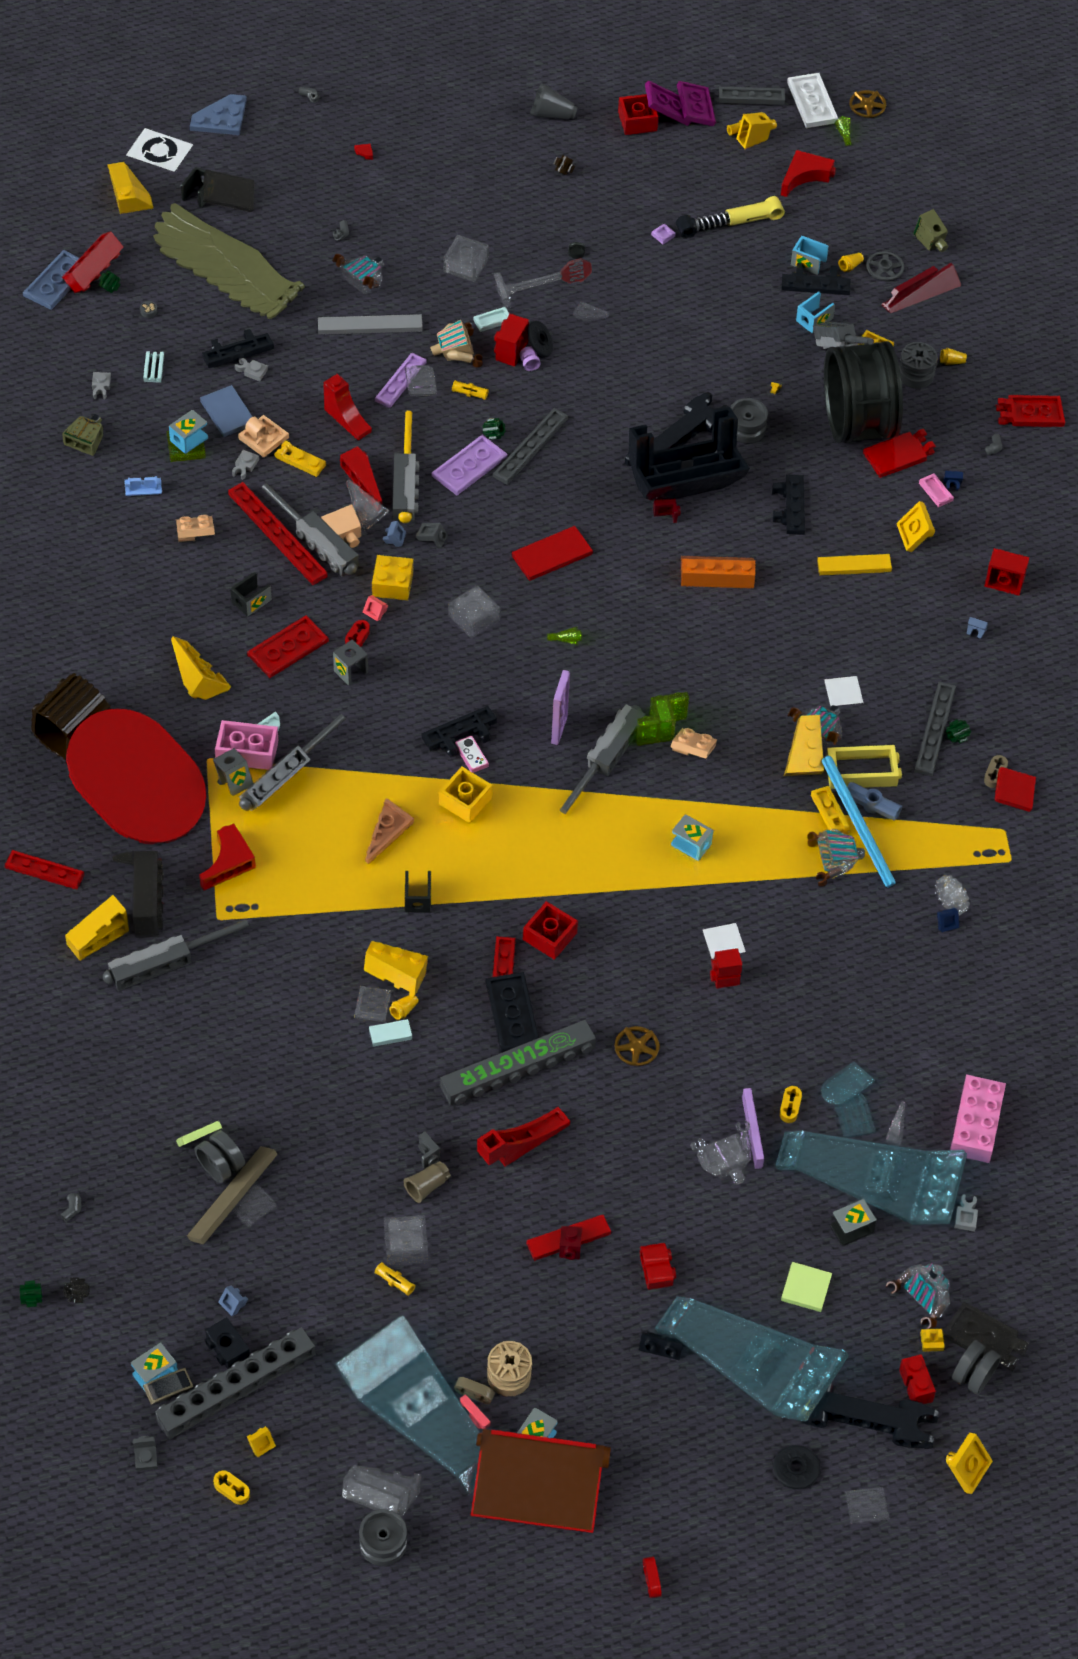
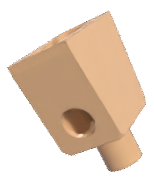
(345, 524)

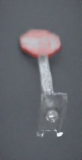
(572, 272)

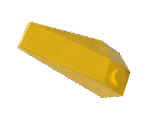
(129, 191)

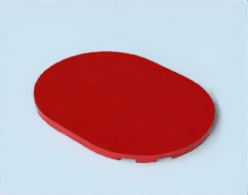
(136, 776)

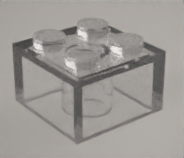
(466, 258)
(474, 611)
(405, 1240)

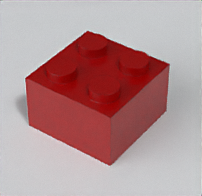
(637, 115)
(511, 339)
(1006, 571)
(550, 930)

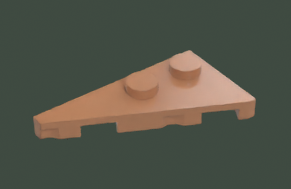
(390, 826)

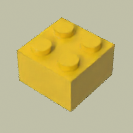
(392, 577)
(465, 794)

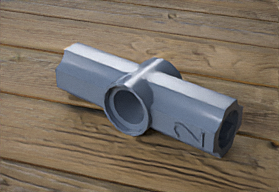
(880, 805)

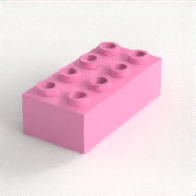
(978, 1117)

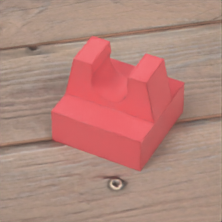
(375, 608)

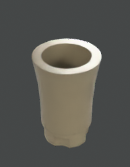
(426, 1181)

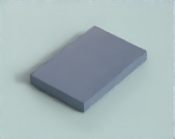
(226, 410)

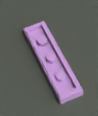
(398, 382)
(750, 1114)

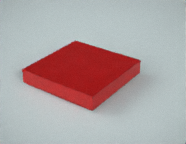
(1015, 789)

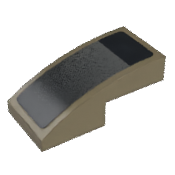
(168, 1386)

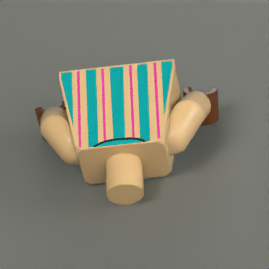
(456, 344)

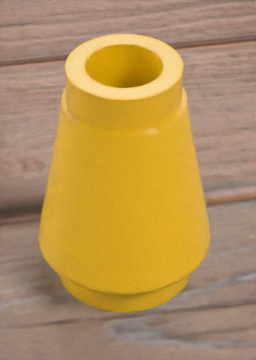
(850, 261)
(950, 356)
(403, 1006)

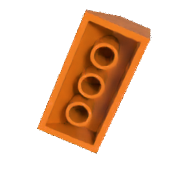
(717, 572)

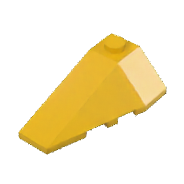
(196, 672)

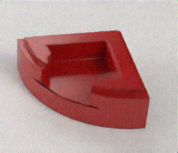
(364, 150)

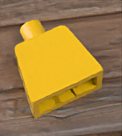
(755, 129)

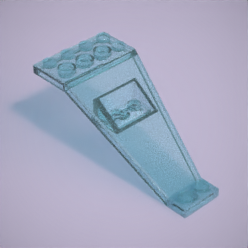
(910, 1184)
(766, 1364)
(396, 1371)

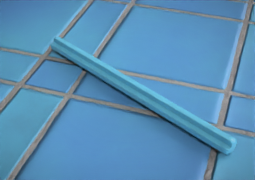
(858, 821)

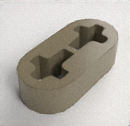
(993, 770)
(474, 1390)

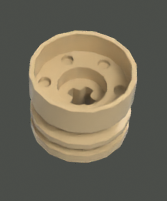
(509, 1378)

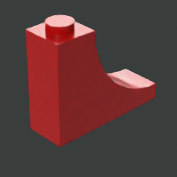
(807, 168)
(342, 408)
(232, 861)

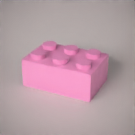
(253, 741)

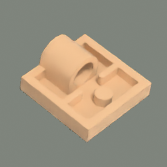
(263, 435)
(189, 527)
(690, 742)

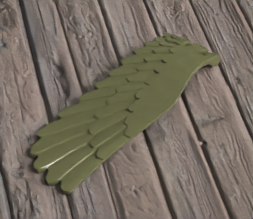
(224, 262)

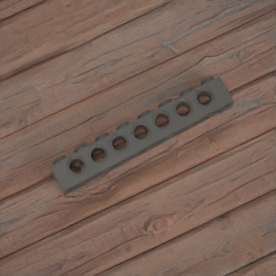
(230, 1393)

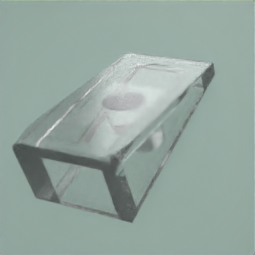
(895, 1131)

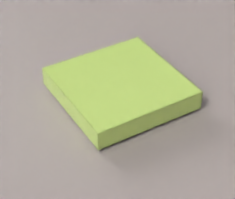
(198, 1133)
(806, 1286)

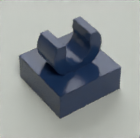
(953, 477)
(948, 919)

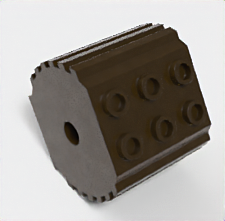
(64, 711)

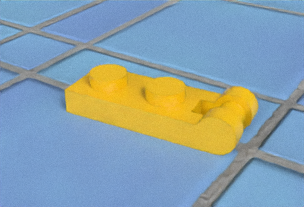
(300, 459)
(829, 809)

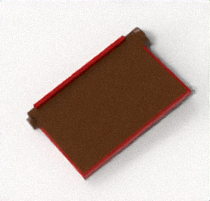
(538, 1480)

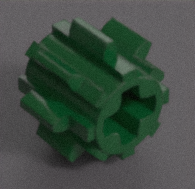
(109, 281)
(493, 428)
(958, 731)
(31, 1293)

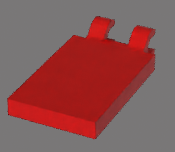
(1031, 411)
(899, 453)

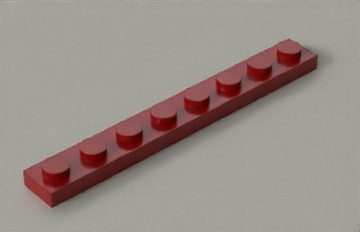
(278, 533)

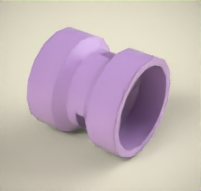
(529, 358)

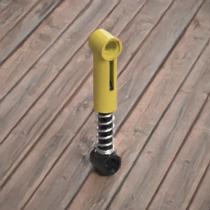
(770, 208)

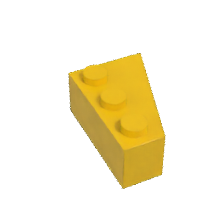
(806, 748)
(98, 928)
(396, 965)

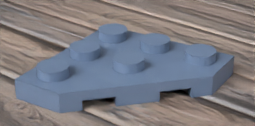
(221, 117)

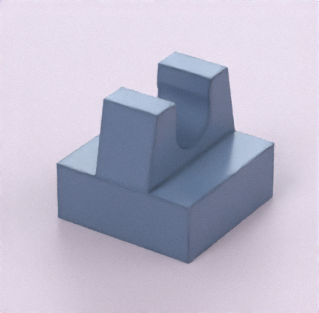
(395, 534)
(976, 624)
(232, 1300)

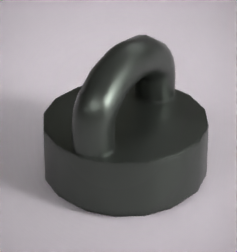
(576, 250)

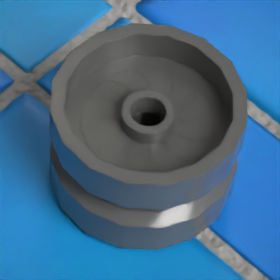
(752, 419)
(219, 1156)
(976, 1367)
(383, 1537)

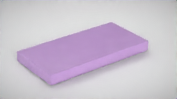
(469, 465)
(560, 707)

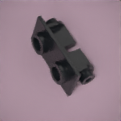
(656, 1345)

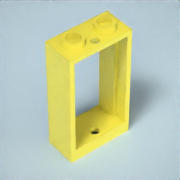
(868, 752)

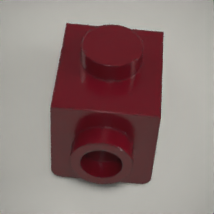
(666, 507)
(570, 1242)

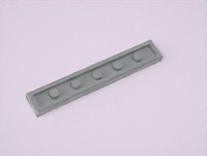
(370, 324)

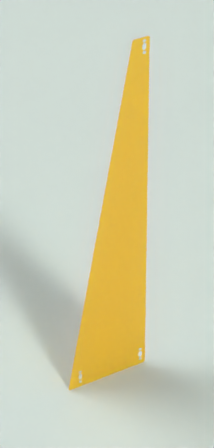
(321, 821)

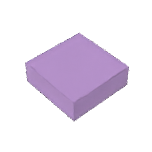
(663, 234)

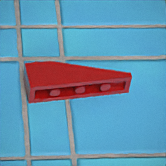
(357, 467)

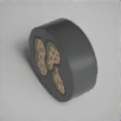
(148, 309)

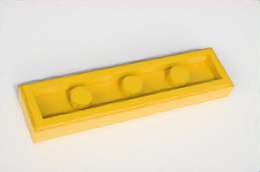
(854, 564)

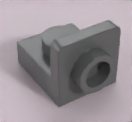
(432, 532)
(429, 1149)
(145, 1453)

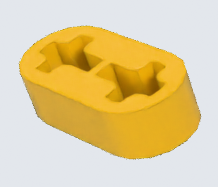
(795, 1105)
(235, 1484)

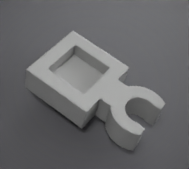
(252, 370)
(100, 383)
(245, 462)
(966, 1215)

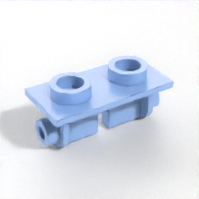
(148, 486)

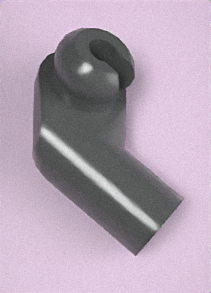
(311, 93)
(343, 232)
(74, 1207)

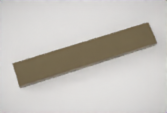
(232, 1195)

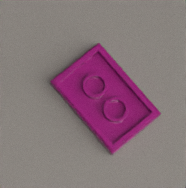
(665, 102)
(696, 103)

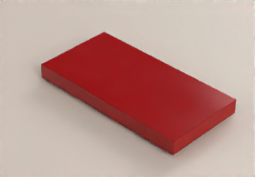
(552, 553)
(288, 646)

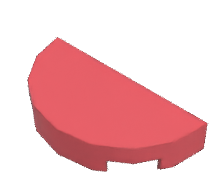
(476, 1415)

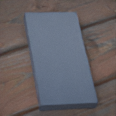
(49, 285)

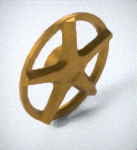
(867, 103)
(637, 1046)

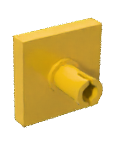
(915, 527)
(969, 1463)

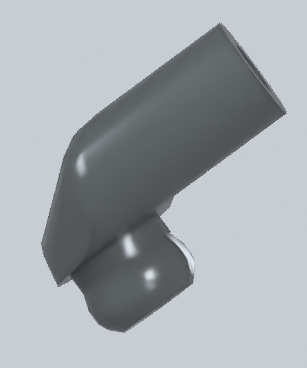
(994, 447)

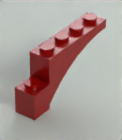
(515, 1142)

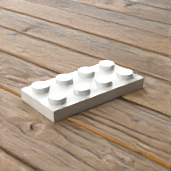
(812, 100)

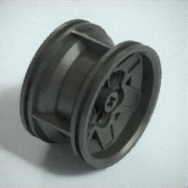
(863, 392)

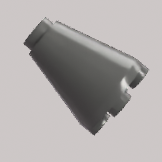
(552, 104)

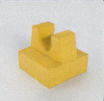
(932, 1340)
(261, 1441)

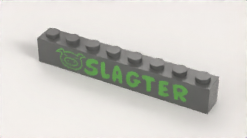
(517, 1063)

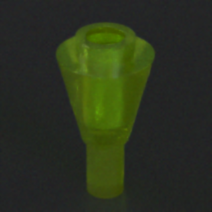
(843, 125)
(570, 635)

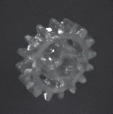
(952, 894)

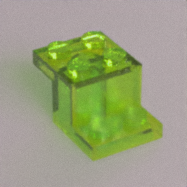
(662, 718)

